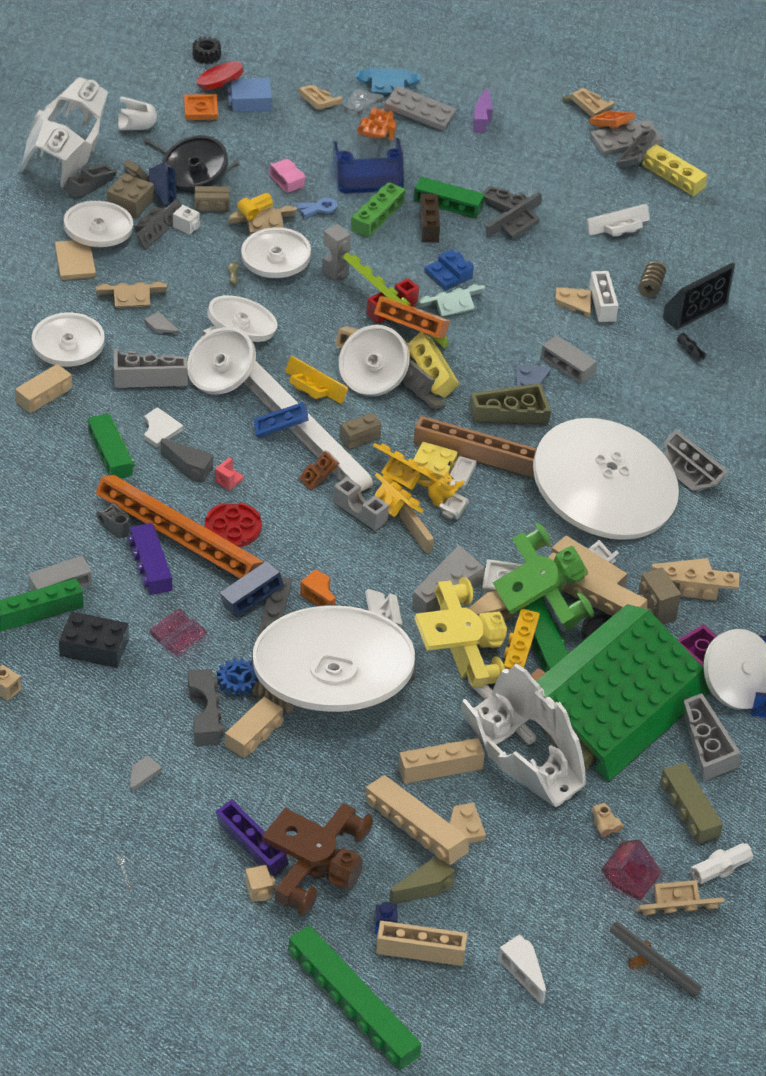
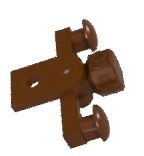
(316, 853)

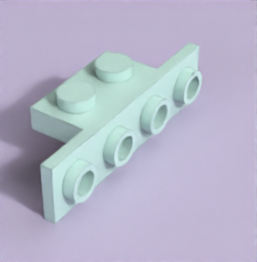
(452, 303)

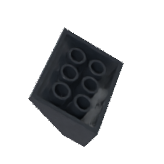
(700, 297)

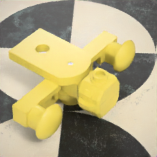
(463, 632)

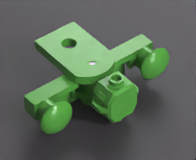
(545, 577)

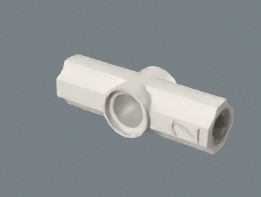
(722, 863)

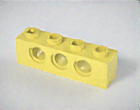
(674, 170)
(432, 362)

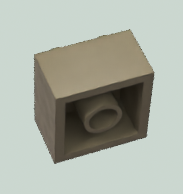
(131, 194)
(661, 595)

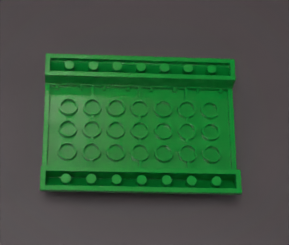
(624, 686)

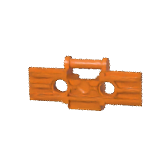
(377, 124)

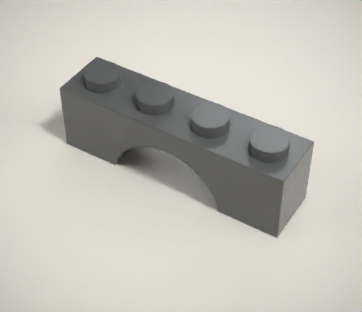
(205, 725)

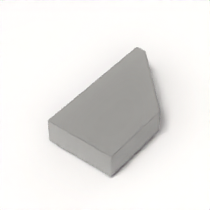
(160, 324)
(143, 772)

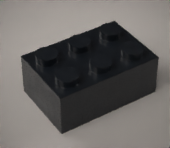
(94, 639)

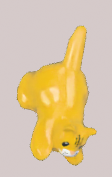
(441, 488)

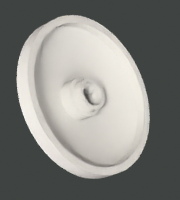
(98, 223)
(276, 252)
(243, 315)
(68, 339)
(221, 360)
(374, 360)
(736, 668)

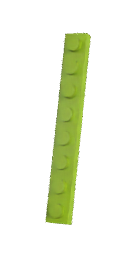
(379, 283)

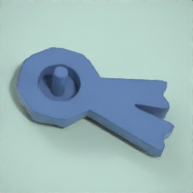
(324, 205)

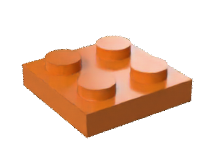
(201, 107)
(612, 119)

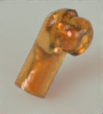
(638, 960)

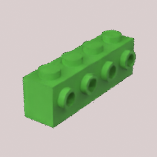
(378, 209)

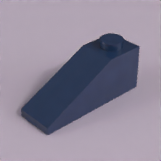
(164, 182)

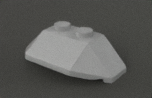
(692, 464)

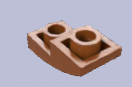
(317, 473)

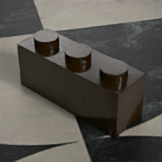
(429, 218)

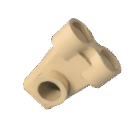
(605, 820)

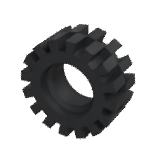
(206, 50)

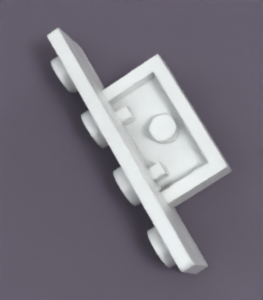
(620, 221)
(386, 607)

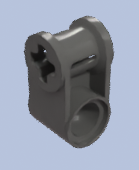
(114, 520)

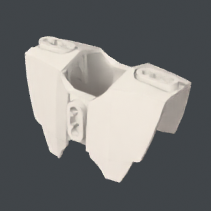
(59, 139)
(513, 703)

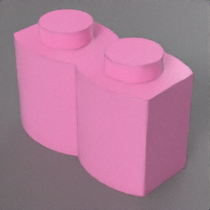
(287, 175)

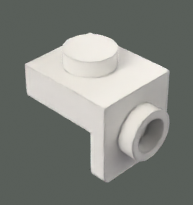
(454, 506)
(599, 549)

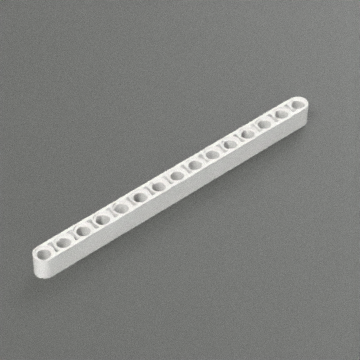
(309, 432)

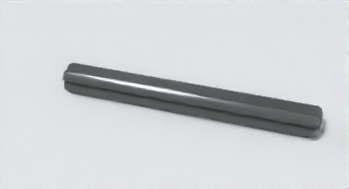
(655, 959)

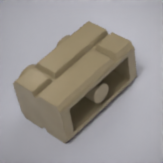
(211, 198)
(360, 431)

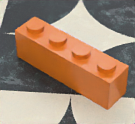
(412, 317)

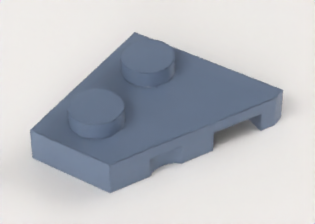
(531, 374)

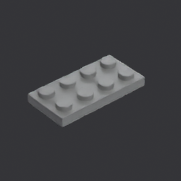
(420, 108)
(618, 140)

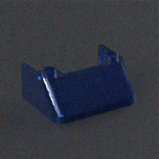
(368, 174)

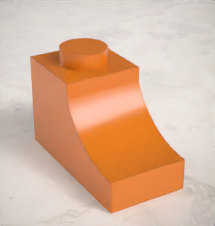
(317, 589)

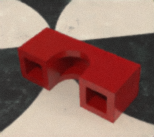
(405, 289)

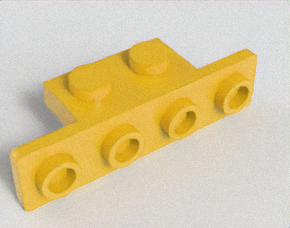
(314, 382)
(401, 470)
(391, 493)
(521, 639)

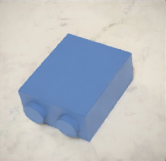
(250, 95)

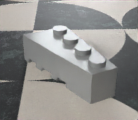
(149, 370)
(454, 567)
(711, 742)

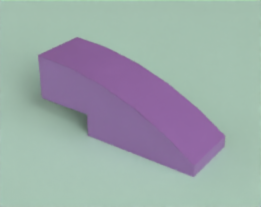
(482, 112)

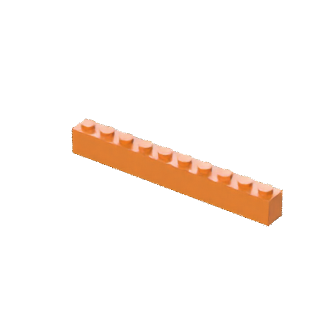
(177, 526)

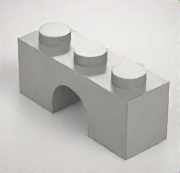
(338, 243)
(349, 497)

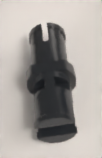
(691, 347)

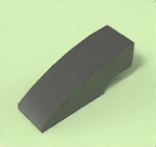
(89, 180)

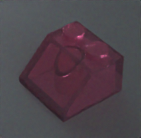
(631, 869)

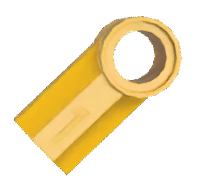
(251, 207)

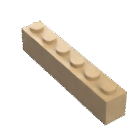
(603, 593)
(417, 820)

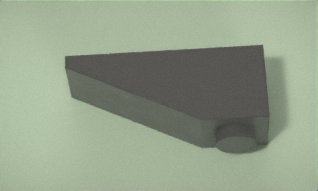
(190, 461)

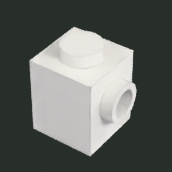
(186, 219)

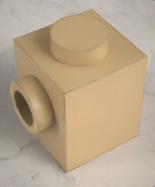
(9, 683)
(259, 883)

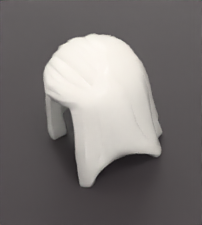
(136, 116)

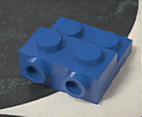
(450, 270)

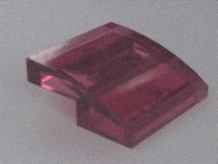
(177, 631)

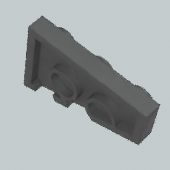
(637, 149)
(503, 198)

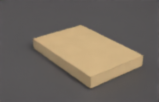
(74, 260)

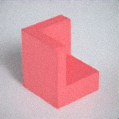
(226, 475)

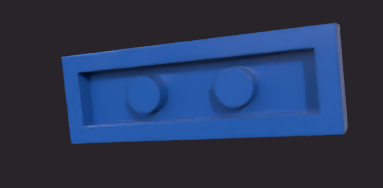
(281, 419)

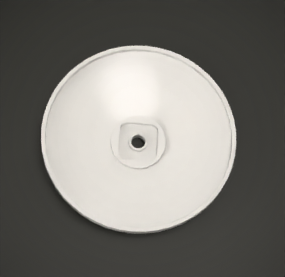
(599, 500)
(302, 649)

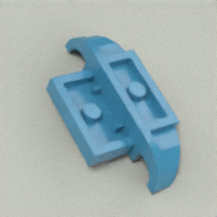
(386, 80)

